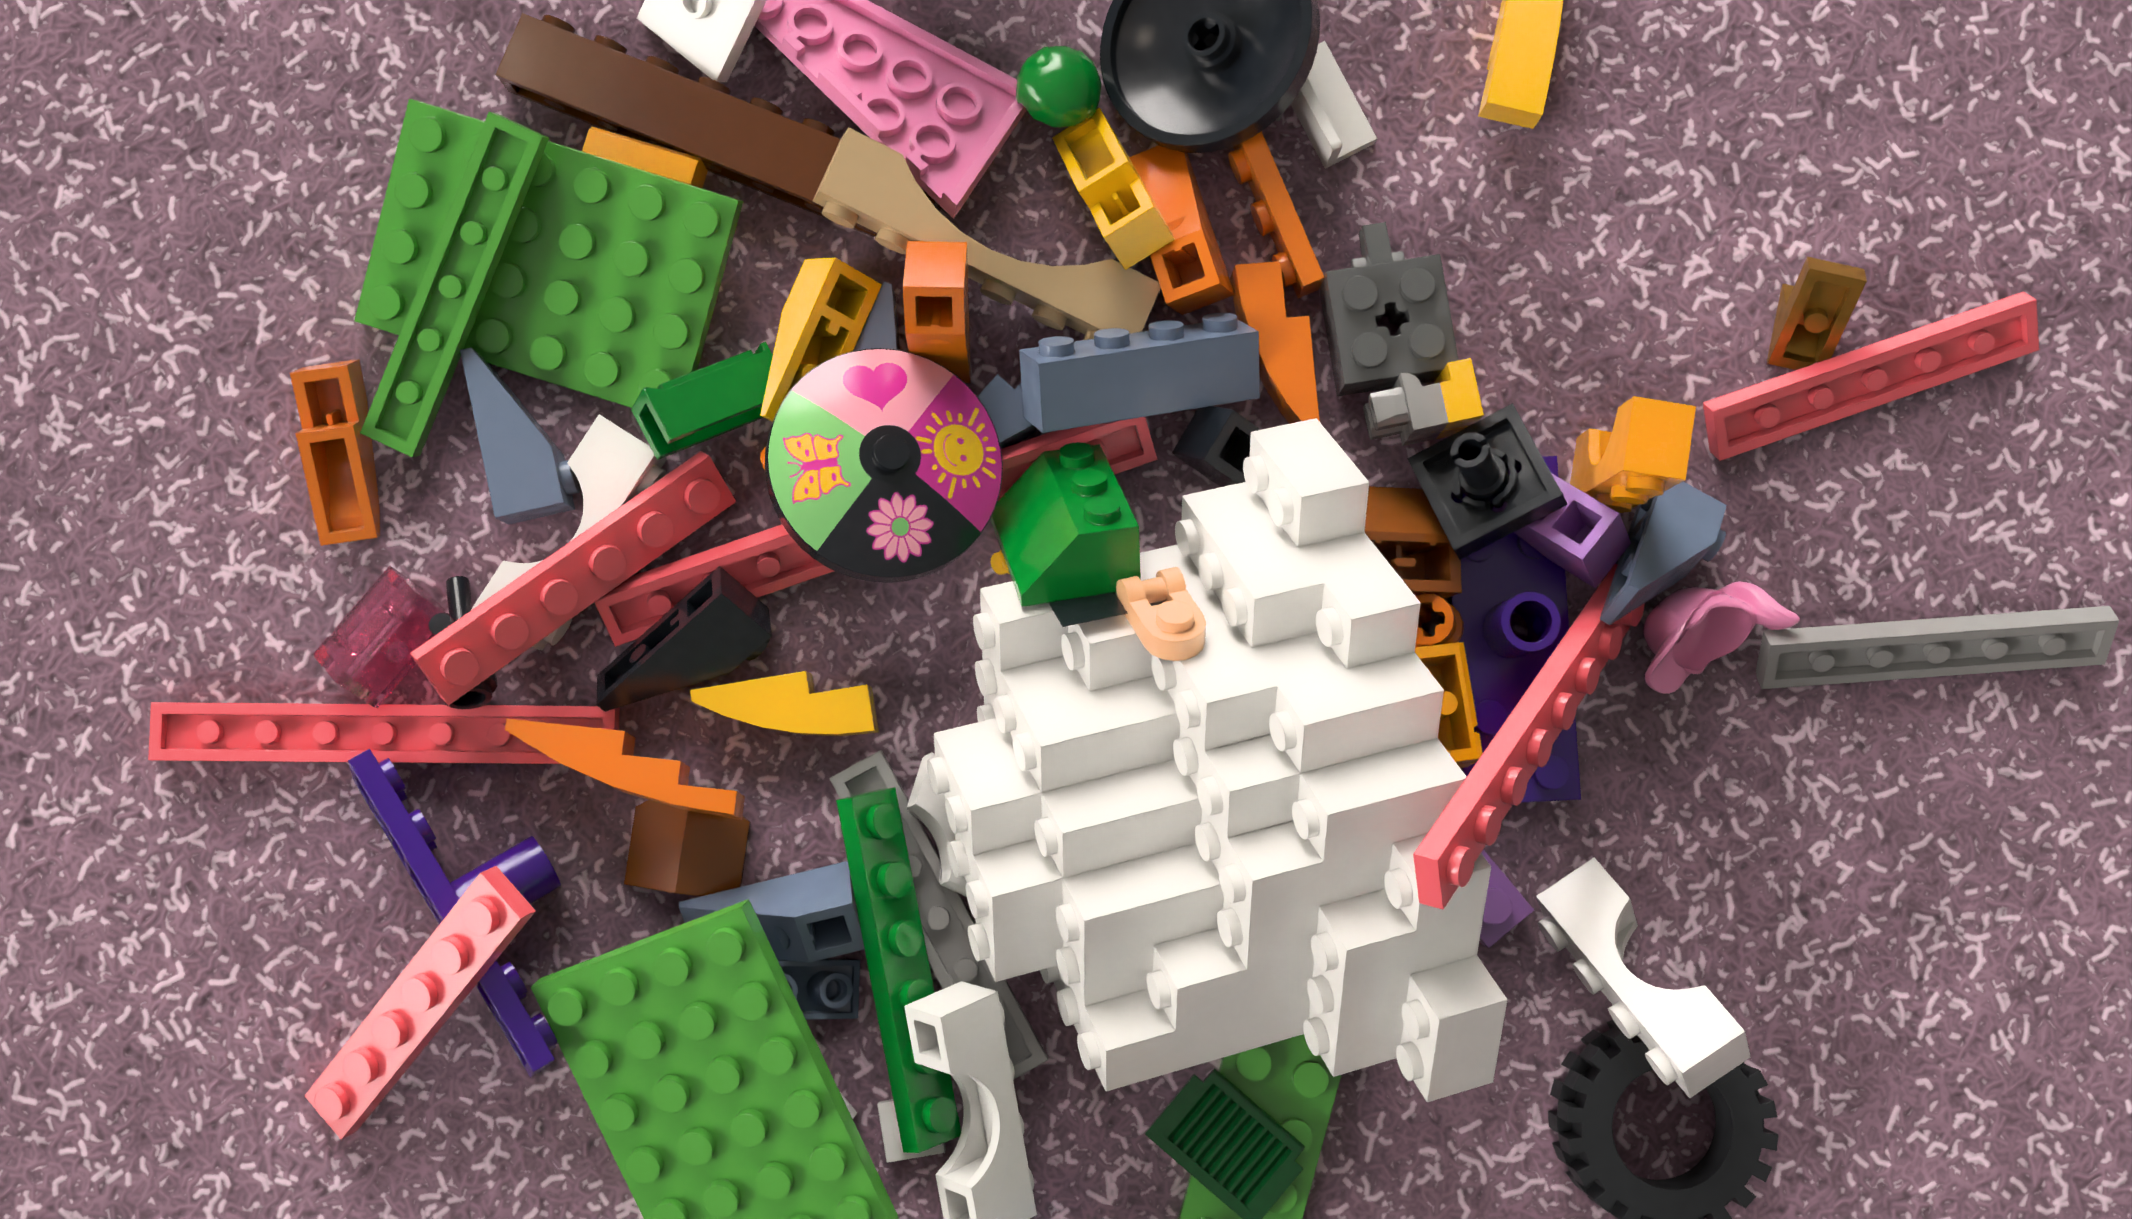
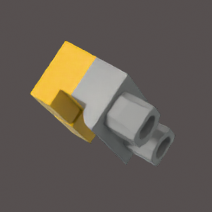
(1426, 411)

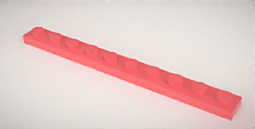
(775, 561)

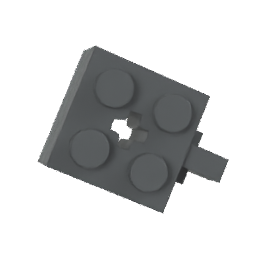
(1390, 286)

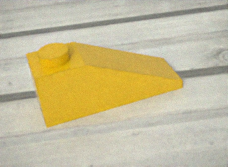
(817, 323)

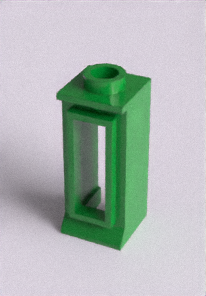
(704, 402)

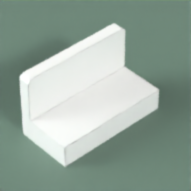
(1331, 112)

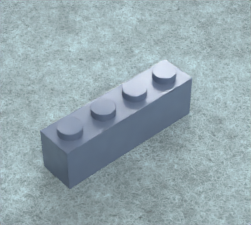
(1139, 372)

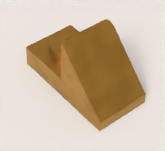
(1814, 313)

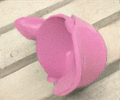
(1703, 626)

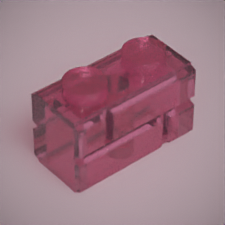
(375, 639)

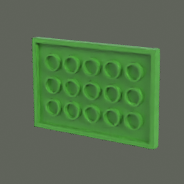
(600, 275)
(710, 1078)

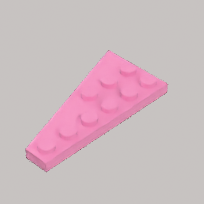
(901, 88)

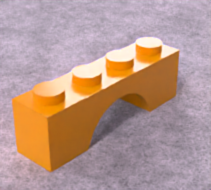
(1639, 456)

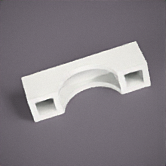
(611, 472)
(1685, 1029)
(965, 1037)

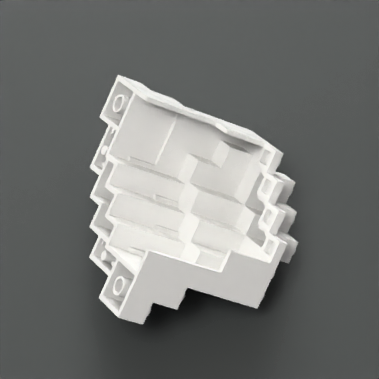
(1233, 829)

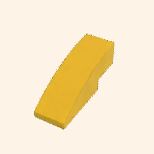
(1521, 61)
(1112, 190)
(792, 705)

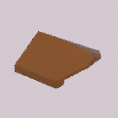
(685, 850)

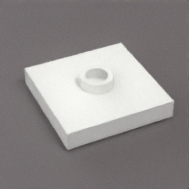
(704, 30)

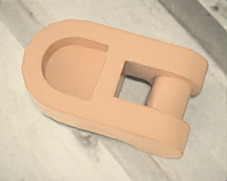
(1166, 630)

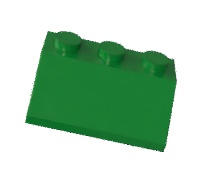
(1067, 527)

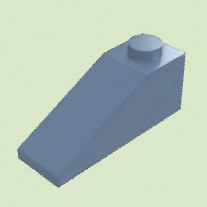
(520, 460)
(1665, 545)

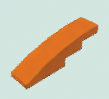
(610, 760)

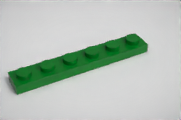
(896, 962)

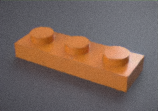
(1276, 214)

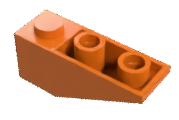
(1192, 264)
(938, 304)

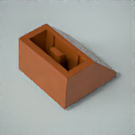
(1413, 540)

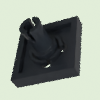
(1478, 464)

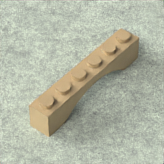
(877, 190)

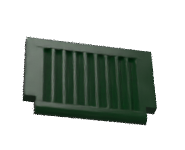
(1228, 1144)

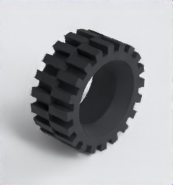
(1589, 1150)

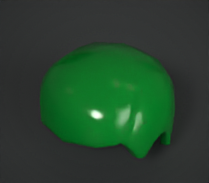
(1059, 86)

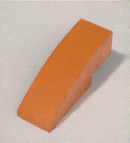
(1284, 341)
(334, 453)

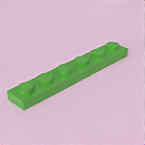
(454, 284)

